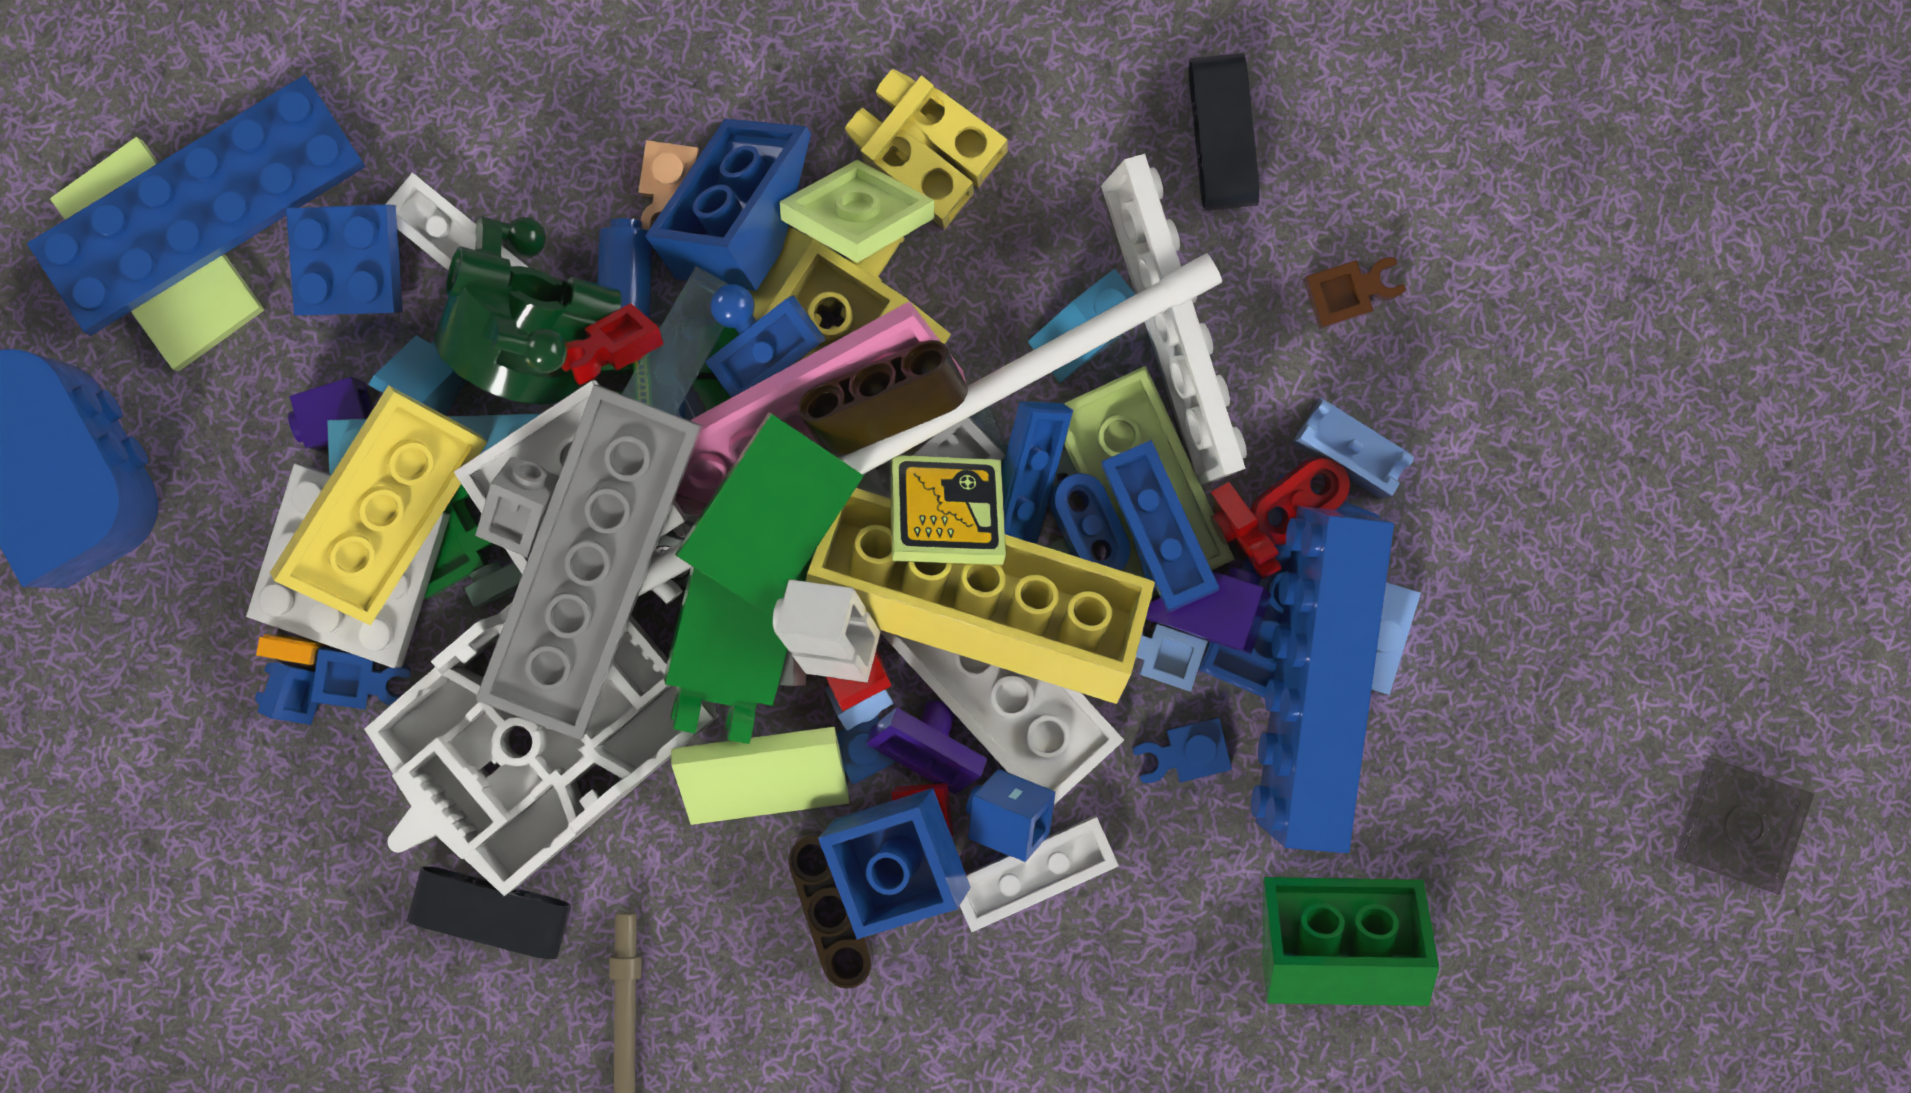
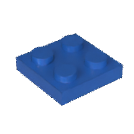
(344, 260)

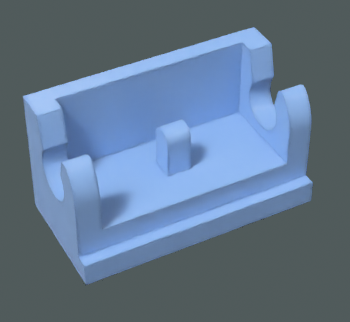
(1364, 454)

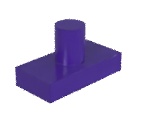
(926, 747)

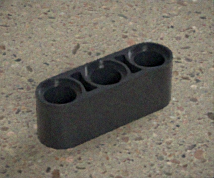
(1224, 131)
(480, 913)

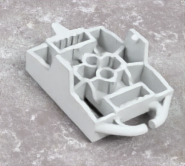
(444, 738)

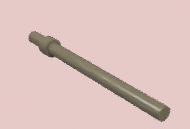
(625, 969)

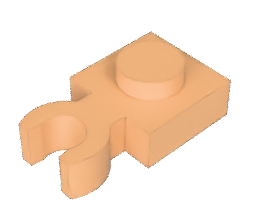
(662, 173)

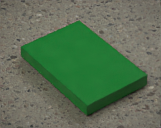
(769, 514)

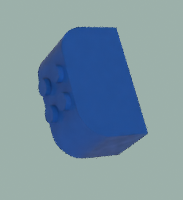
(67, 474)

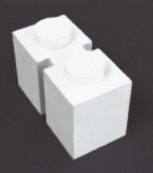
(827, 630)

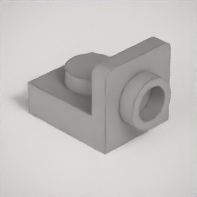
(516, 505)

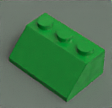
(1347, 942)

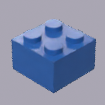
(895, 863)

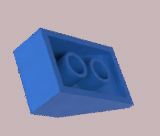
(730, 203)

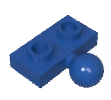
(763, 345)

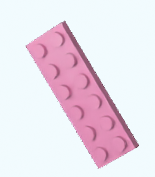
(735, 421)

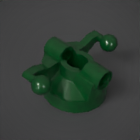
(512, 323)

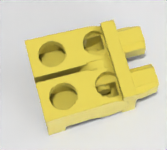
(915, 130)

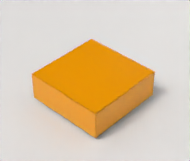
(289, 648)

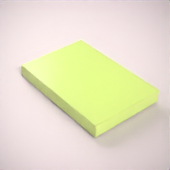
(760, 777)

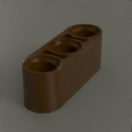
(883, 398)
(827, 935)

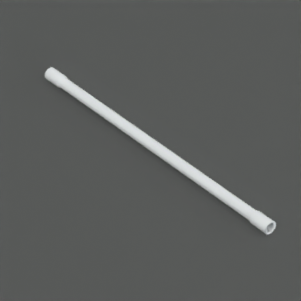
(1170, 291)

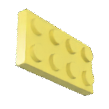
(377, 506)

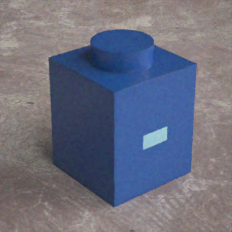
(1010, 814)

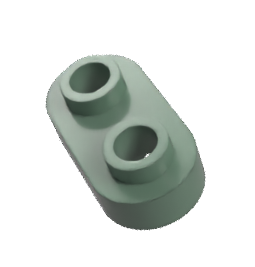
(492, 583)

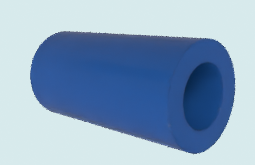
(626, 262)

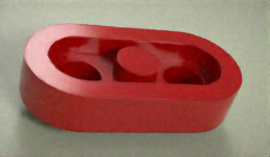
(1295, 491)

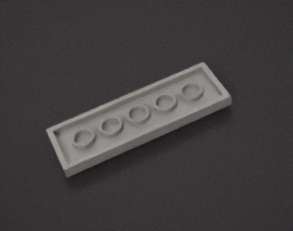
(588, 562)

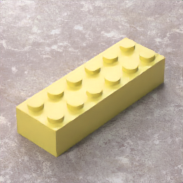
(1030, 616)

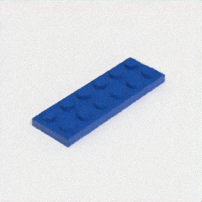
(195, 205)

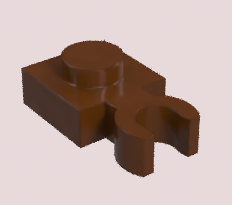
(1345, 292)

